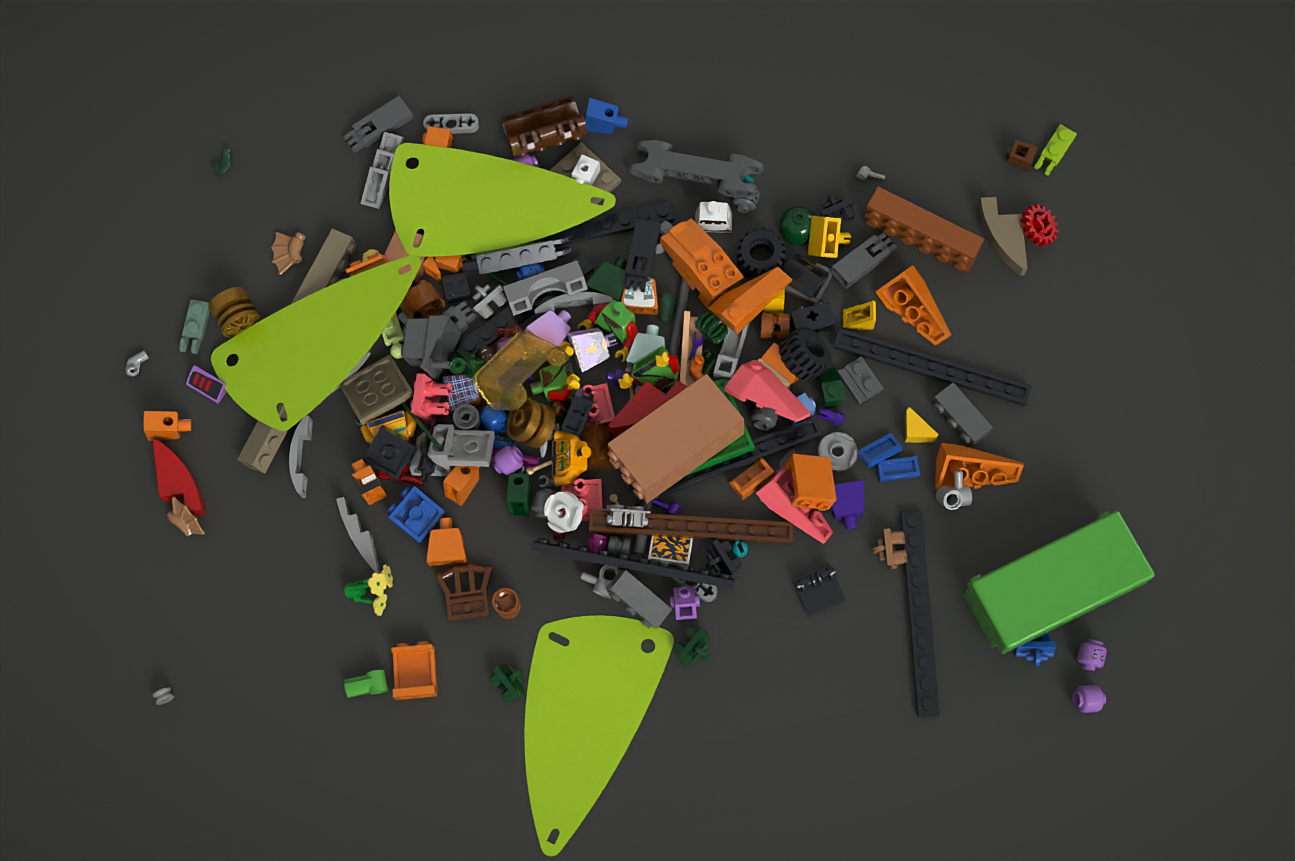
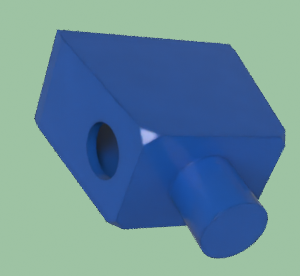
(603, 117)

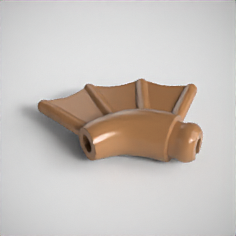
(287, 250)
(183, 519)

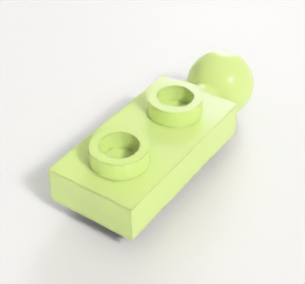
(393, 336)

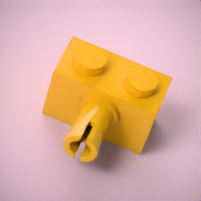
(826, 236)

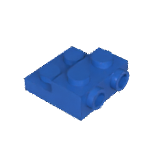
(415, 513)

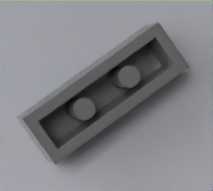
(961, 415)
(638, 599)

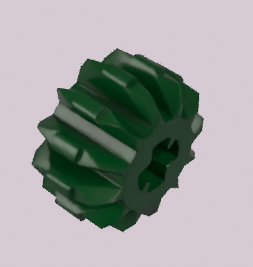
(711, 327)

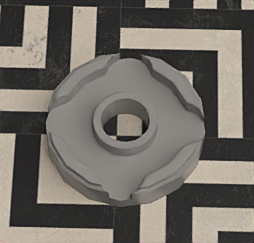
(842, 441)

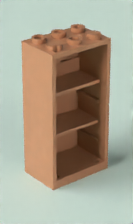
(675, 438)

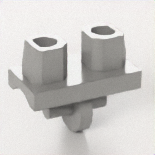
(482, 307)

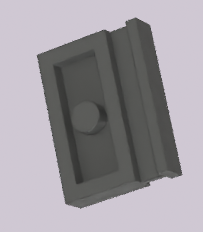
(860, 380)

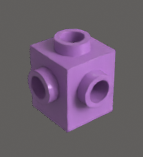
(685, 602)

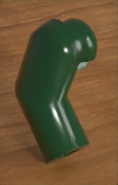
(709, 362)

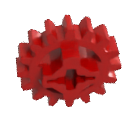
(1039, 225)

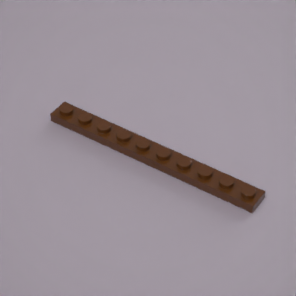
(699, 528)

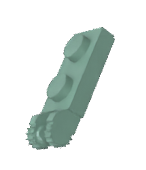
(194, 325)

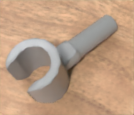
(864, 172)

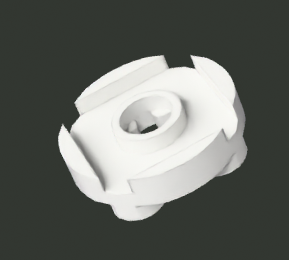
(573, 511)

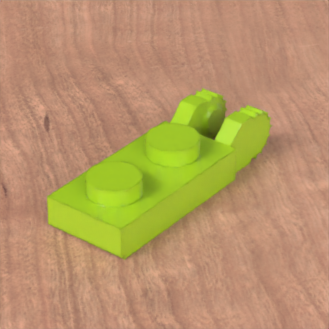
(1056, 148)

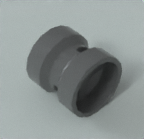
(617, 546)

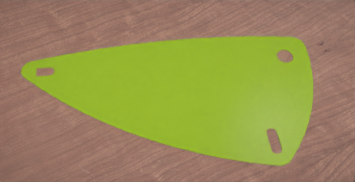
(481, 201)
(311, 344)
(584, 713)

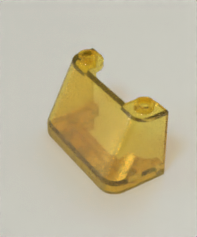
(516, 361)

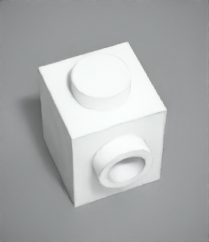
(586, 170)

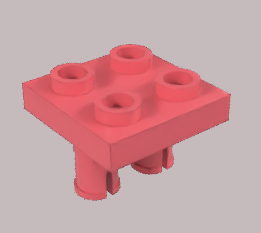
(427, 398)
(602, 409)
(588, 492)

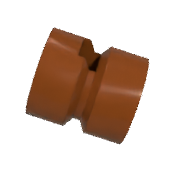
(767, 325)
(506, 603)

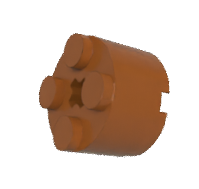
(422, 301)

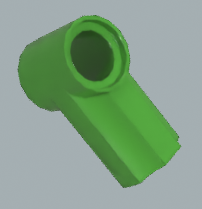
(371, 683)

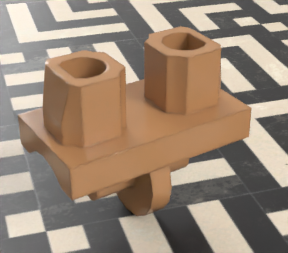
(891, 539)

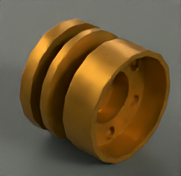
(233, 311)

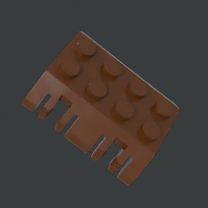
(544, 126)

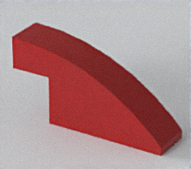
(642, 404)
(177, 480)

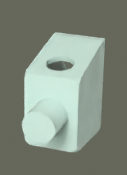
(645, 344)

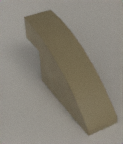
(1004, 234)

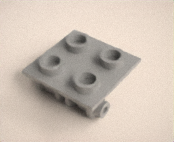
(618, 515)

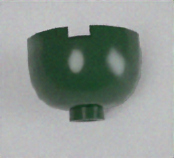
(796, 225)

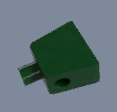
(609, 279)
(519, 493)

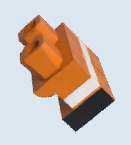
(368, 481)

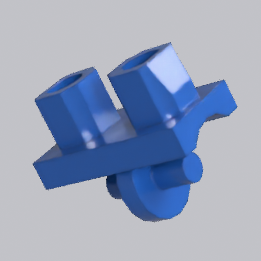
(1037, 650)

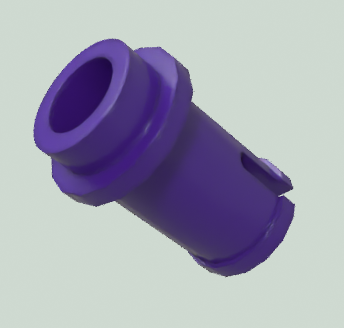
(832, 416)

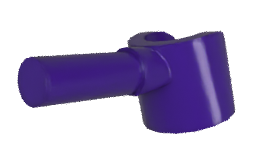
(696, 343)
(672, 509)

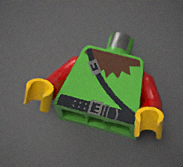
(614, 319)
(656, 368)
(558, 381)

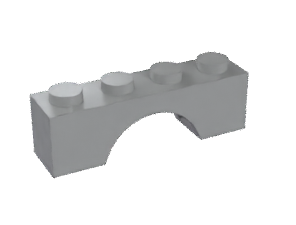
(563, 278)
(730, 355)

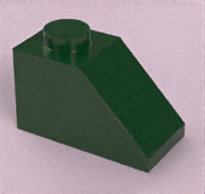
(831, 388)

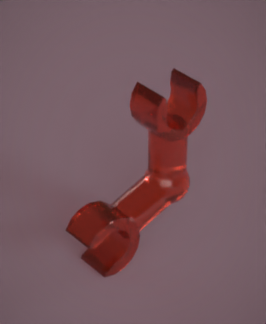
(509, 331)

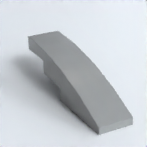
(379, 174)
(362, 540)

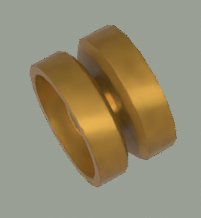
(531, 423)

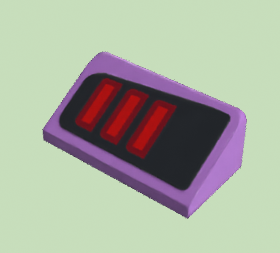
(206, 384)

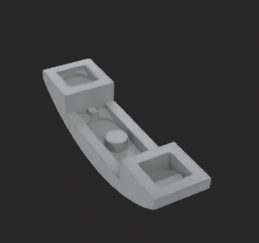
(574, 300)
(302, 432)

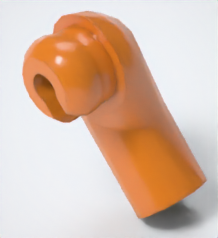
(696, 366)

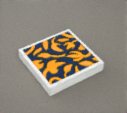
(670, 549)

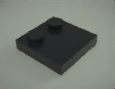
(389, 452)

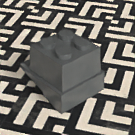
(430, 343)

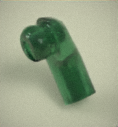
(225, 164)

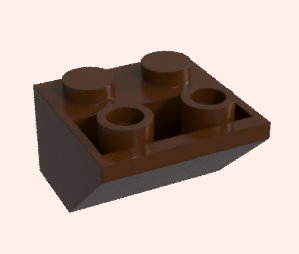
(597, 440)

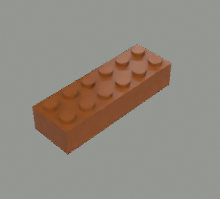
(923, 229)

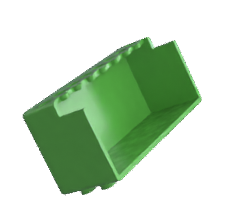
(1058, 582)

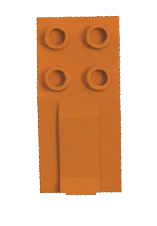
(701, 261)

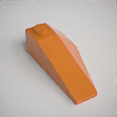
(746, 301)
(914, 303)
(977, 467)

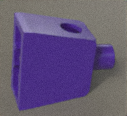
(848, 503)

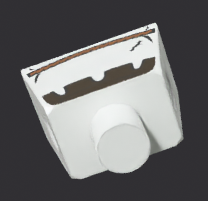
(714, 217)

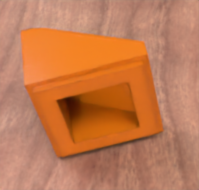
(430, 268)

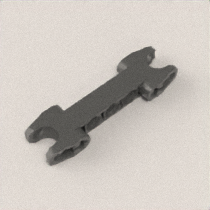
(725, 174)

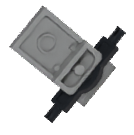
(455, 449)

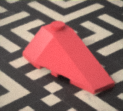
(762, 386)
(777, 496)

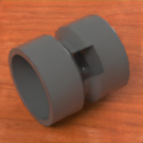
(467, 418)

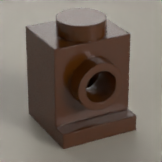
(1021, 154)

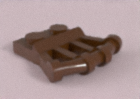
(470, 603)

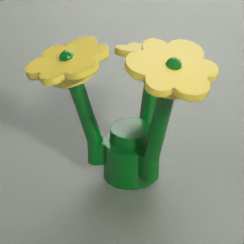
(377, 584)

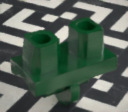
(465, 363)
(695, 648)
(511, 679)

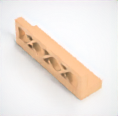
(688, 330)

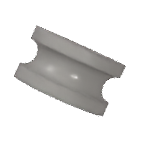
(163, 696)

